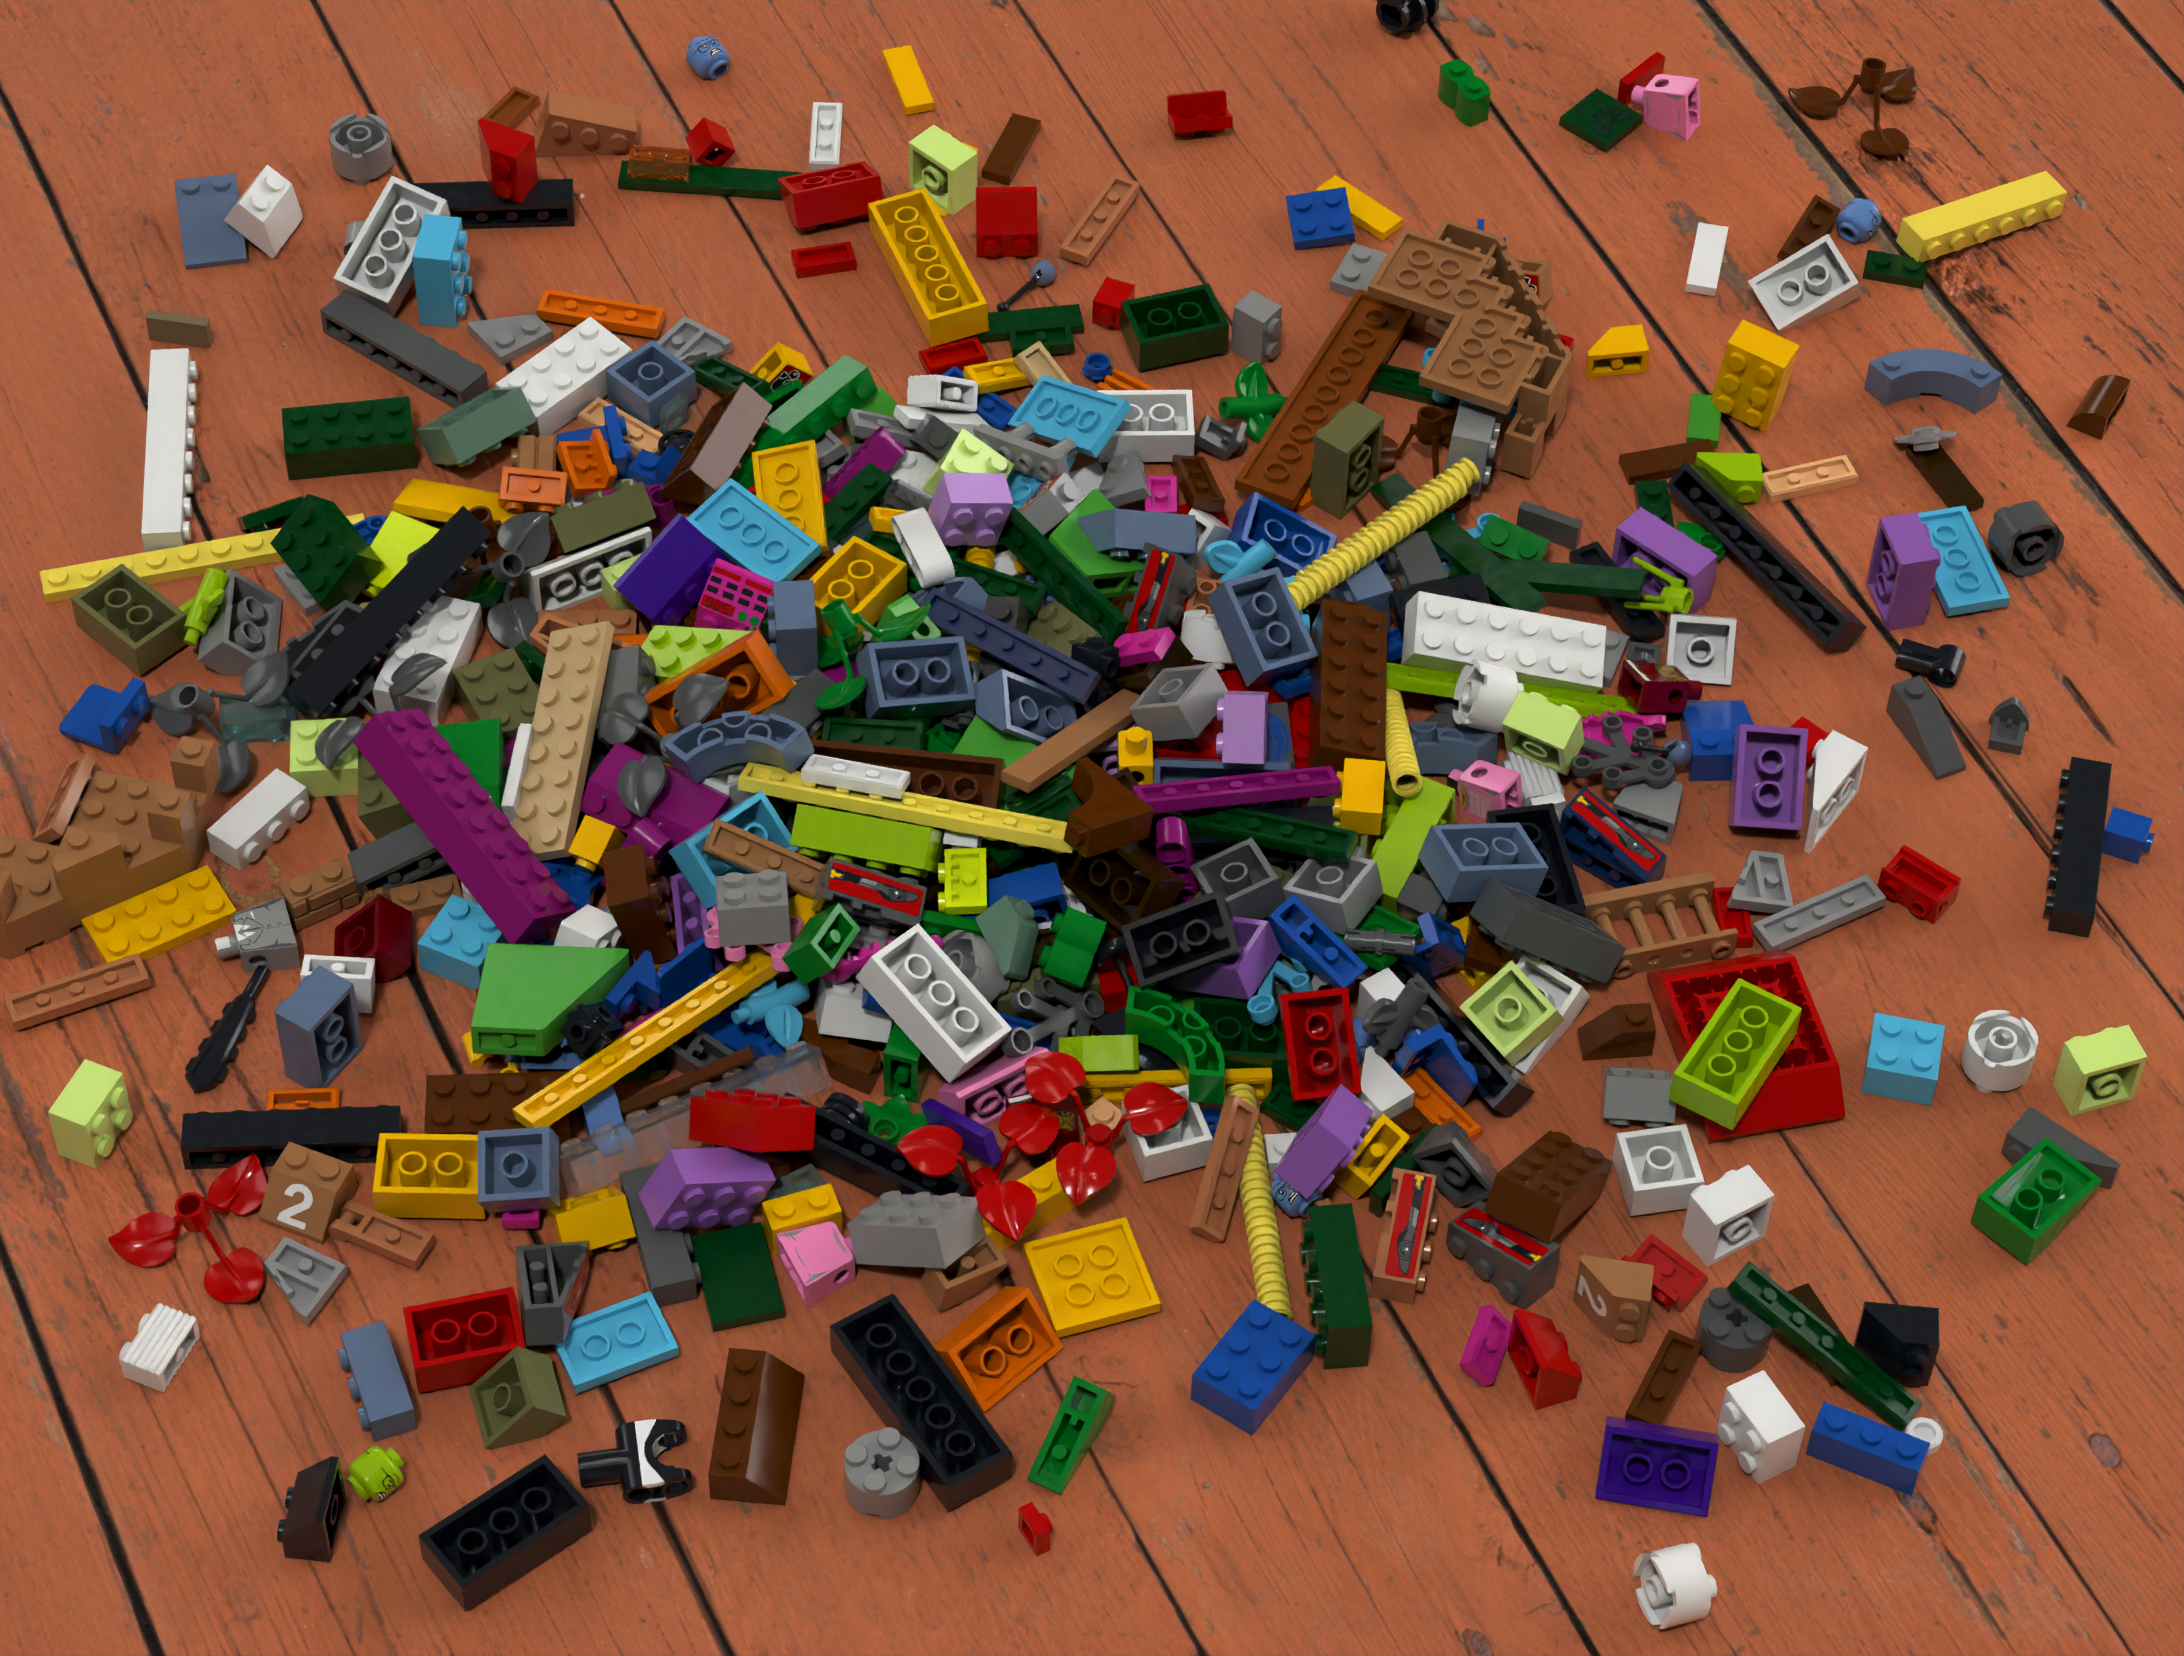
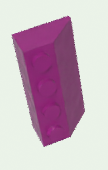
(677, 810)

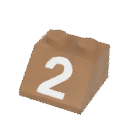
(307, 1192)
(1614, 1295)

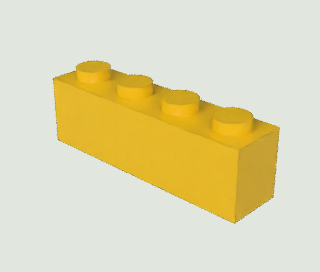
(1051, 1202)

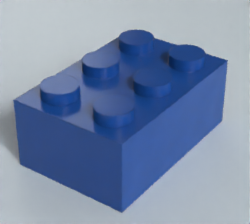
(1038, 886)
(1252, 1367)

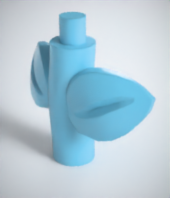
(1228, 558)
(776, 1008)

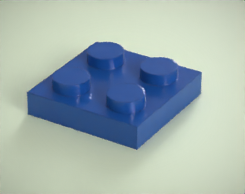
(1320, 218)

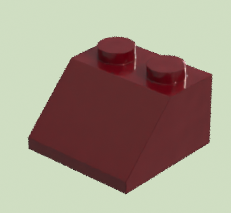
(378, 932)

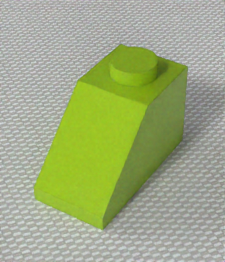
(1736, 472)
(1103, 1052)

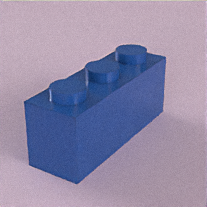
(1867, 1448)

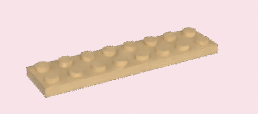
(563, 737)

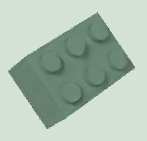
(476, 426)

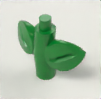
(1252, 401)

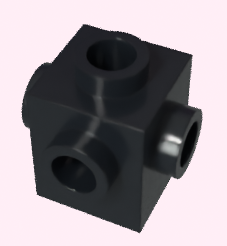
(591, 1028)

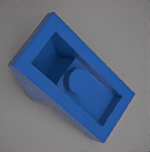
(652, 468)
(635, 985)

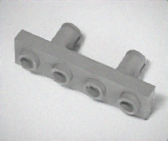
(1026, 455)

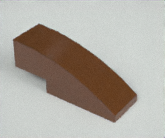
(844, 1061)

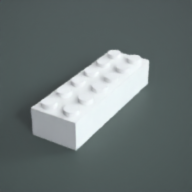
(1539, 647)

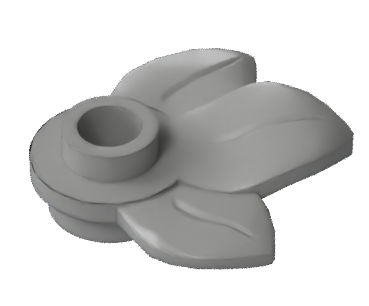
(1925, 437)

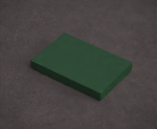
(737, 1277)

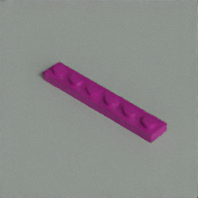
(1239, 789)

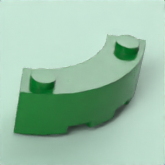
(1182, 1037)

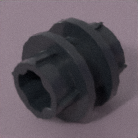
(1405, 14)

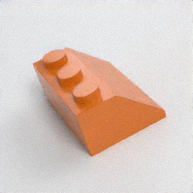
(999, 1345)

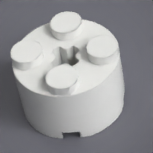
(1205, 639)
(1485, 695)
(1999, 1051)
(1674, 1585)

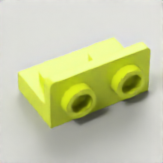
(964, 881)

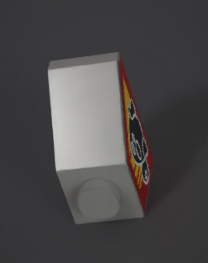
(1052, 502)

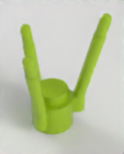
(1672, 598)

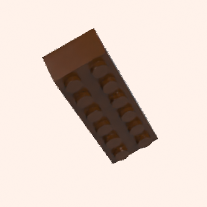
(1347, 685)
(932, 773)

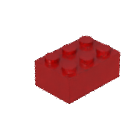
(752, 1121)
(461, 1337)

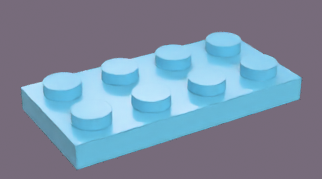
(1071, 411)
(754, 534)
(1967, 574)

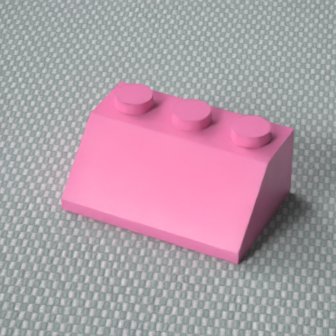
(985, 1090)

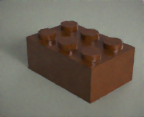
(640, 902)

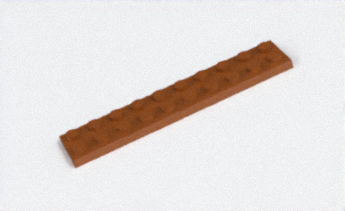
(1336, 376)

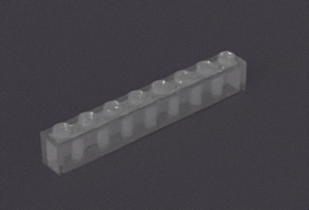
(650, 1134)

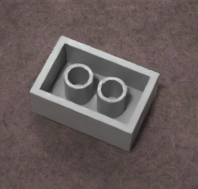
(916, 1230)

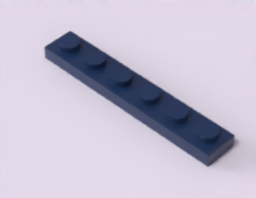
(1011, 646)

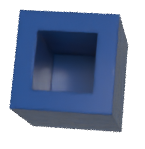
(2127, 835)

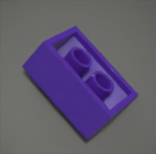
(670, 573)
(1657, 1466)

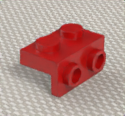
(1198, 112)
(1674, 1277)

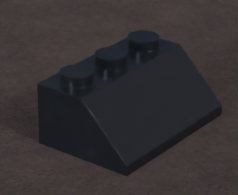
(1181, 939)

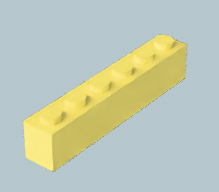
(1981, 216)

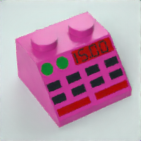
(733, 598)

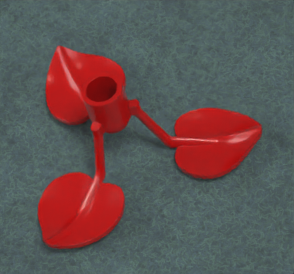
(1091, 1167)
(1005, 1206)
(234, 1278)

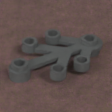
(1652, 769)
(1085, 1008)

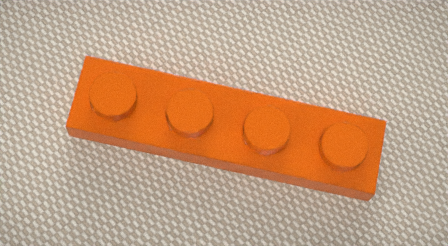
(611, 314)

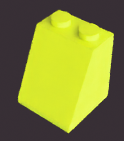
(393, 544)

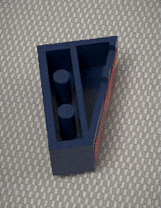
(1607, 844)

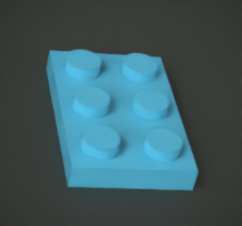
(615, 1342)

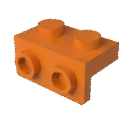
(587, 464)
(532, 490)

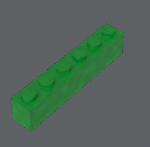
(812, 410)

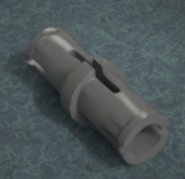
(1380, 942)

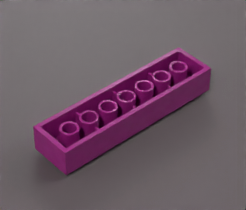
(465, 825)

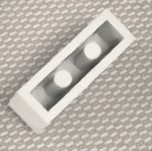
(258, 819)

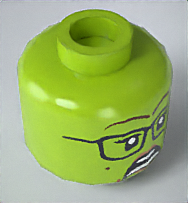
(375, 1473)

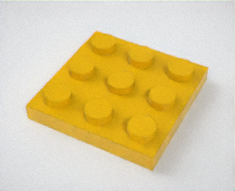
(1091, 1277)

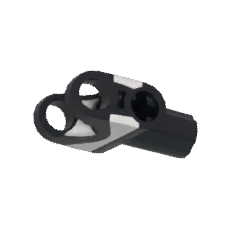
(636, 1462)

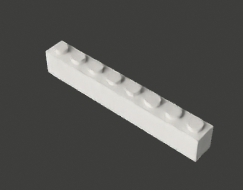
(168, 449)

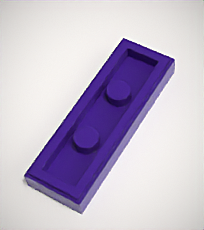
(977, 1139)

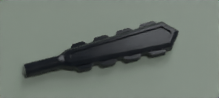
(220, 1048)

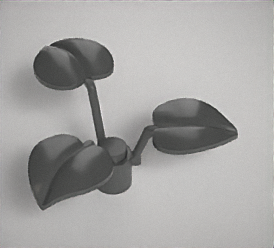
(526, 545)
(180, 704)
(342, 733)
(644, 779)

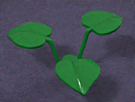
(847, 638)

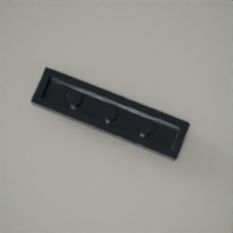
(1638, 624)

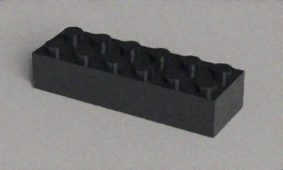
(922, 1400)

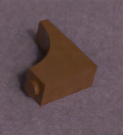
(1110, 812)

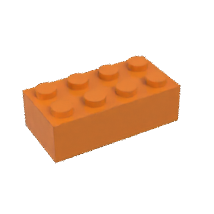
(749, 666)

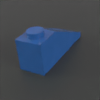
(1314, 944)

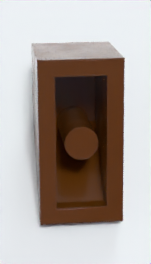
(1619, 1033)

